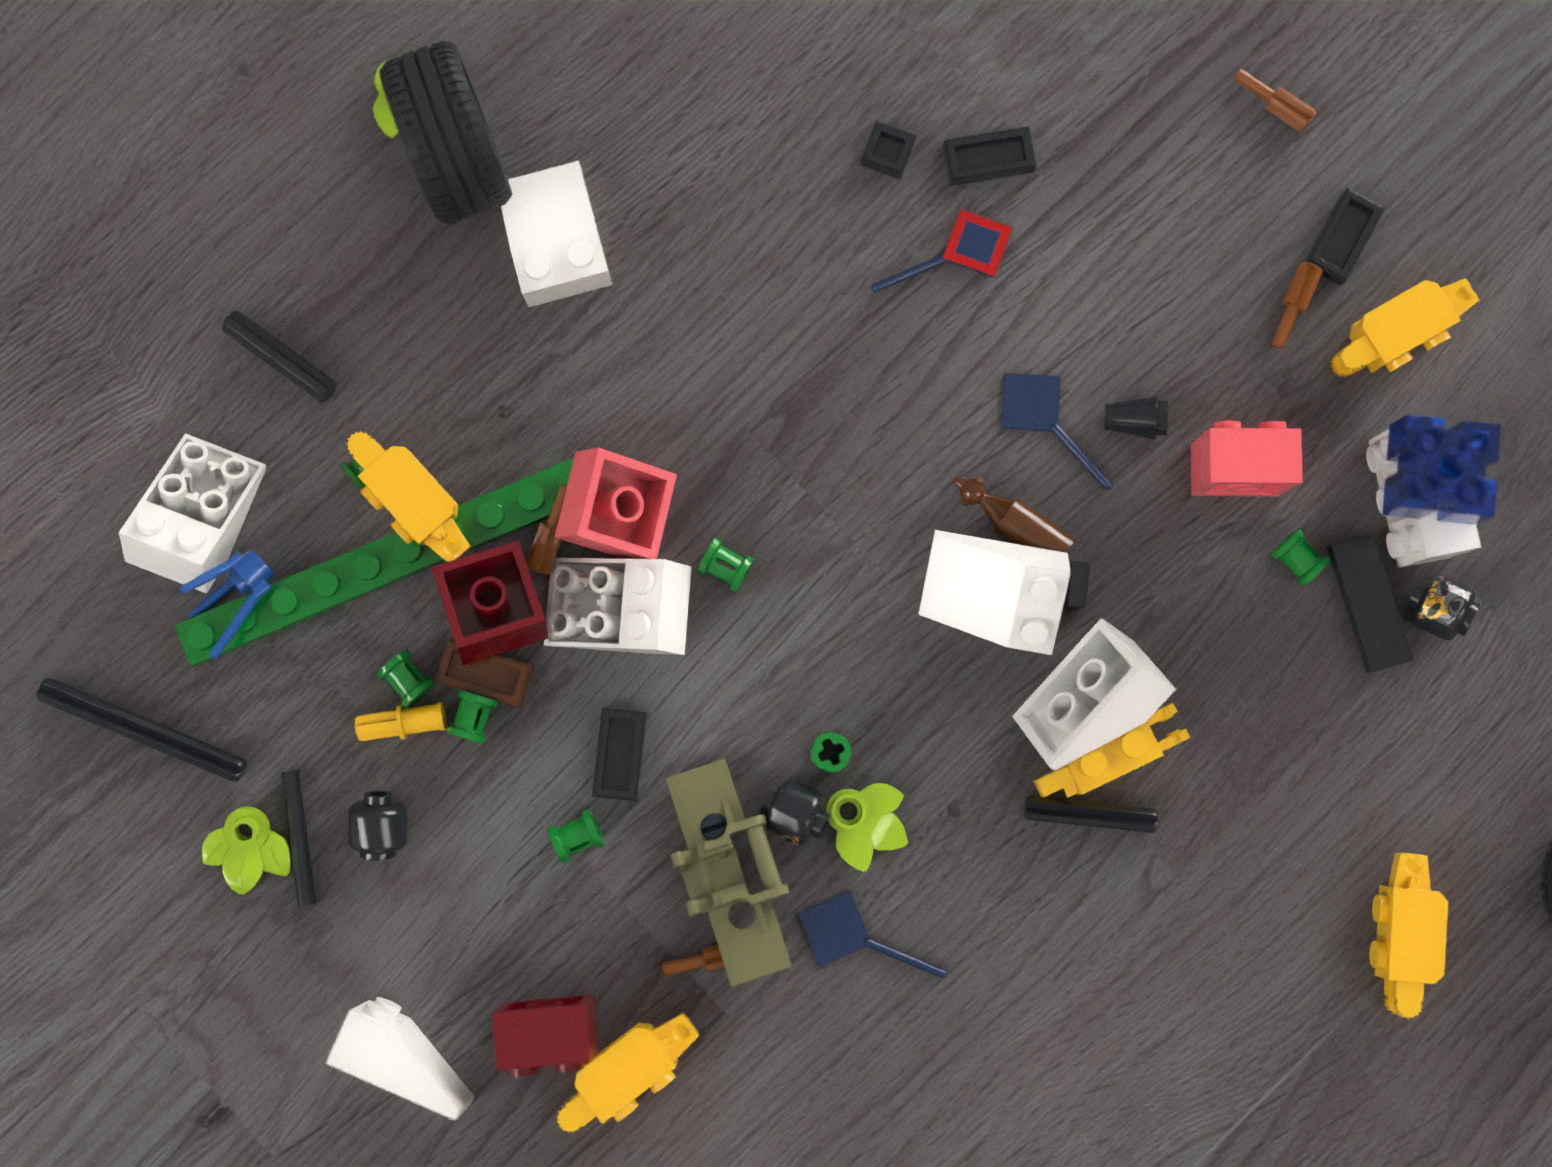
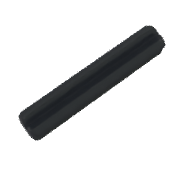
(279, 356)
(1091, 814)

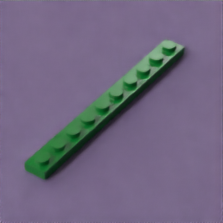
(371, 567)

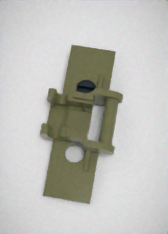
(713, 874)

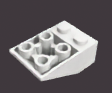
(191, 511)
(1413, 539)
(618, 605)

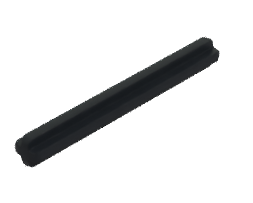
(141, 729)

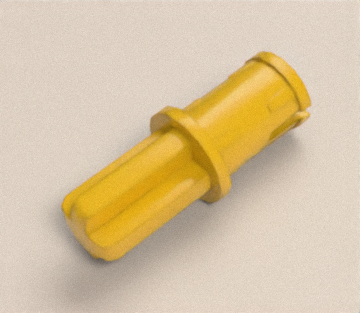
(401, 722)

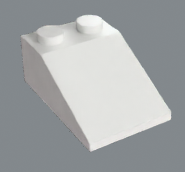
(554, 235)
(996, 590)
(1092, 697)
(396, 1055)

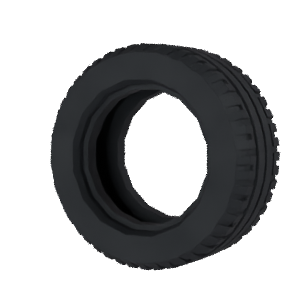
(445, 132)

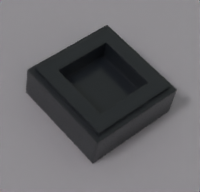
(888, 150)
(1077, 586)

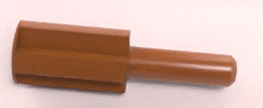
(1280, 102)
(1297, 299)
(545, 544)
(709, 958)

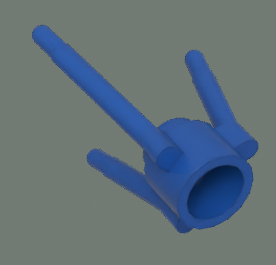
(246, 574)

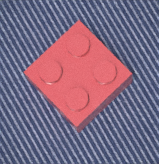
(1246, 460)
(615, 505)

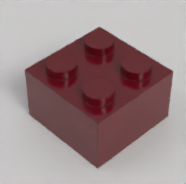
(490, 602)
(545, 1034)

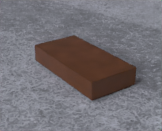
(492, 677)

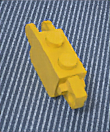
(1402, 325)
(410, 494)
(1112, 758)
(1409, 934)
(625, 1070)

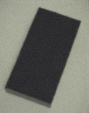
(989, 156)
(1345, 235)
(619, 754)

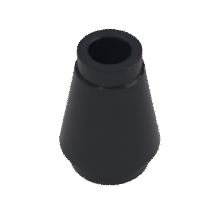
(1138, 417)

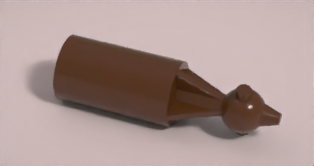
(1014, 518)

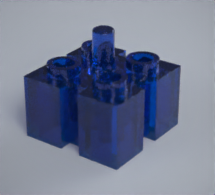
(1441, 469)

